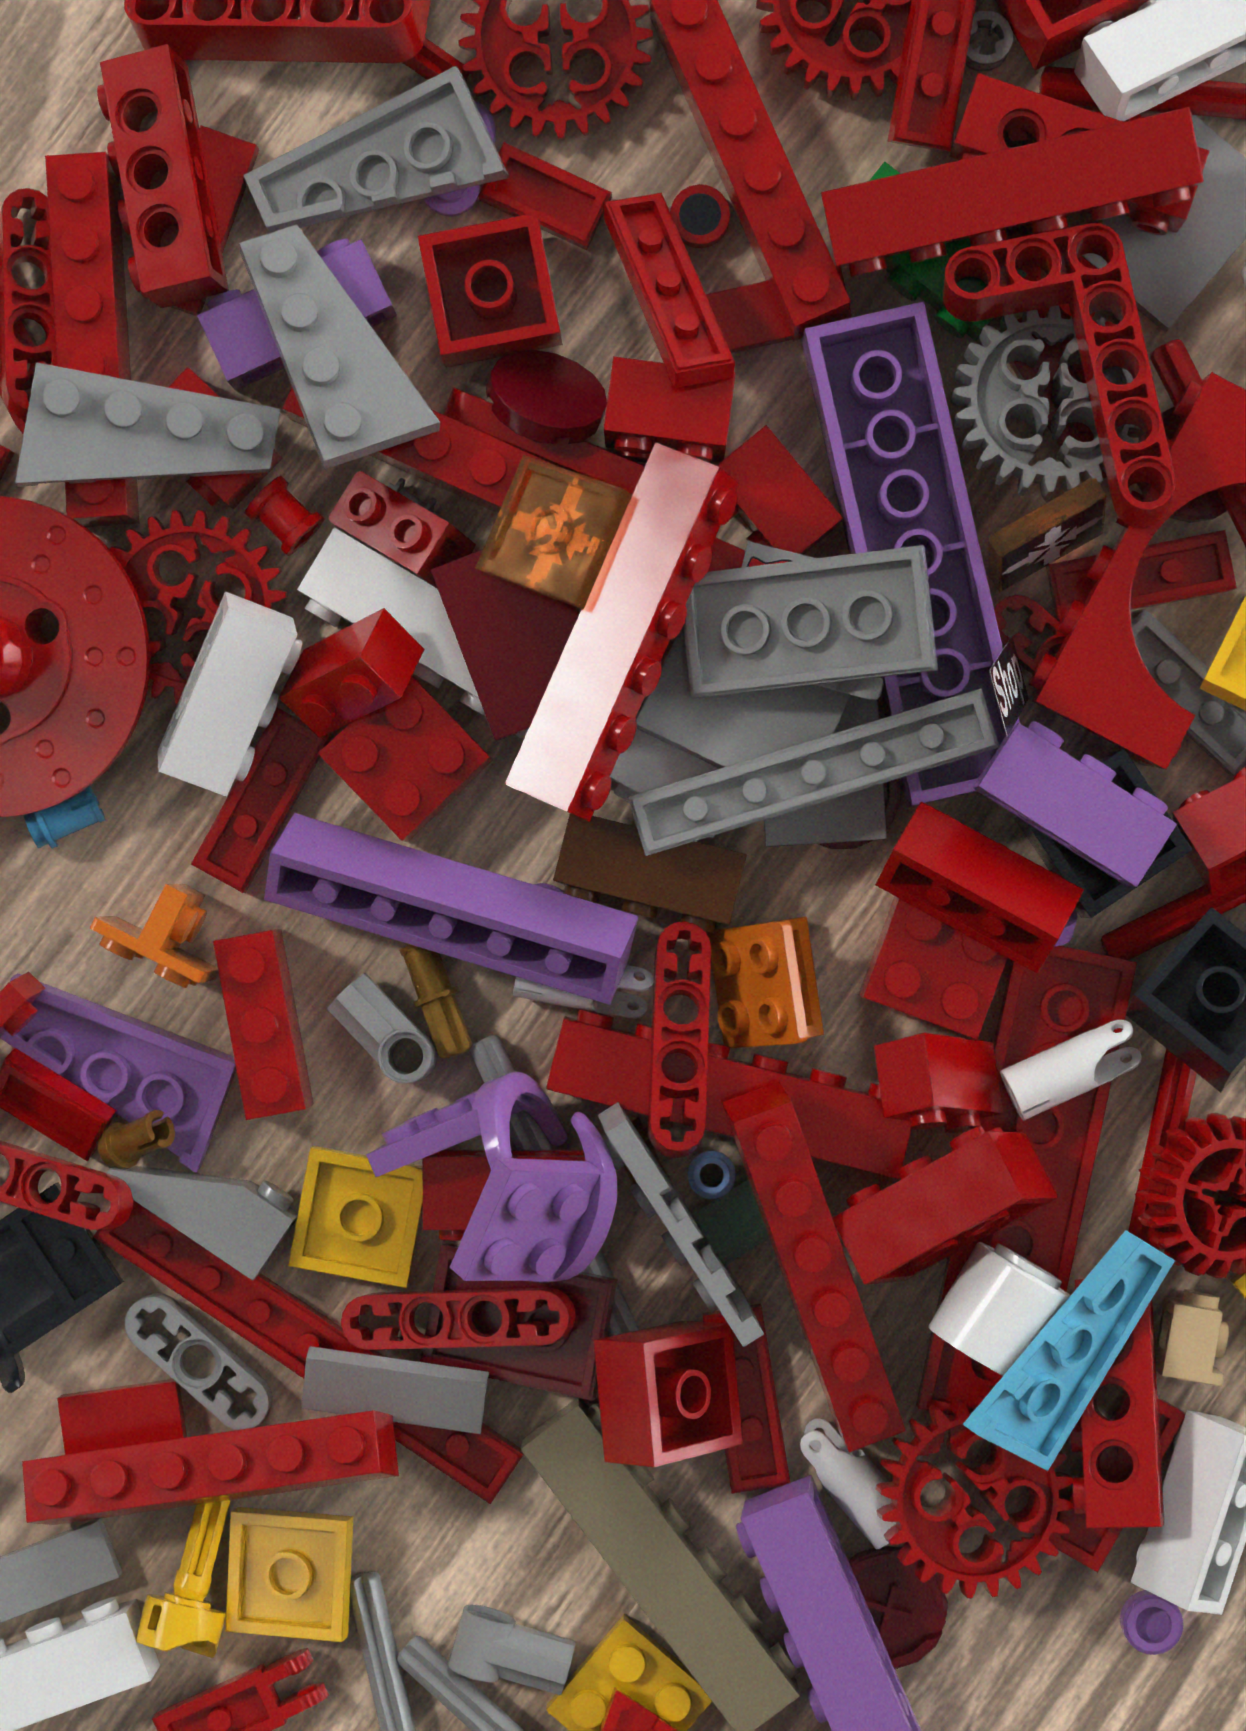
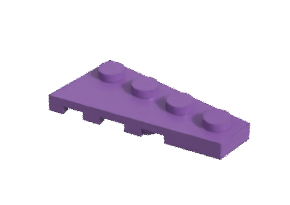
(131, 1066)

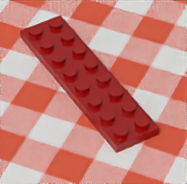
(1039, 1011)

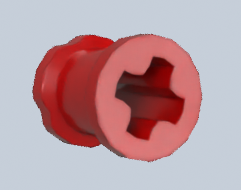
(284, 515)

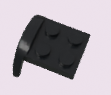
(45, 1279)

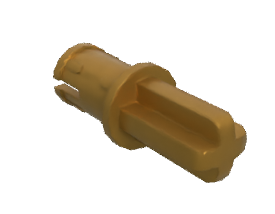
(437, 1001)

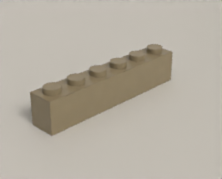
(664, 1569)

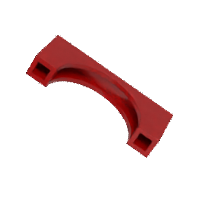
(1098, 668)

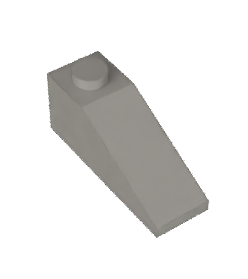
(222, 1214)

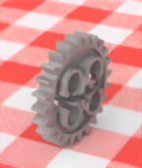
(996, 396)

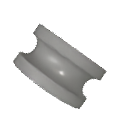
(997, 24)

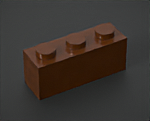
(686, 879)

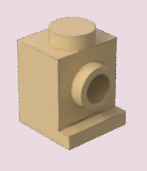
(1191, 1338)

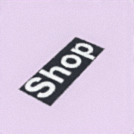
(1009, 685)

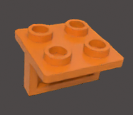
(171, 922)
(766, 983)

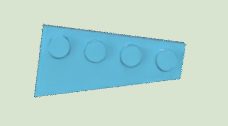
(1064, 1365)

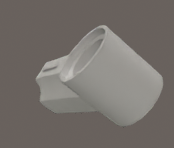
(380, 1026)
(495, 1647)

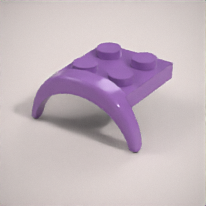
(476, 1114)
(541, 1215)

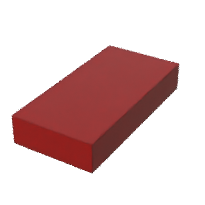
(564, 202)
(52, 1104)
(121, 1416)

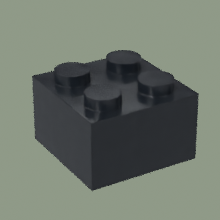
(1100, 888)
(1199, 1000)

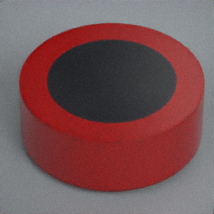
(700, 215)

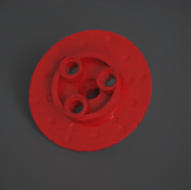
(86, 689)

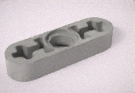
(221, 1403)

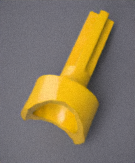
(184, 1615)

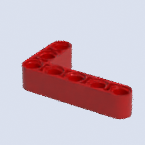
(283, 29)
(1098, 345)

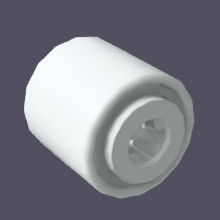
(997, 1306)

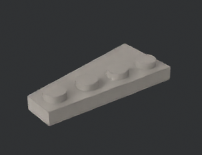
(388, 156)
(335, 361)
(119, 428)
(684, 1237)

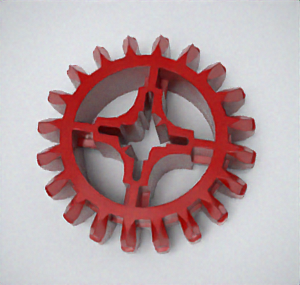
(1207, 1242)

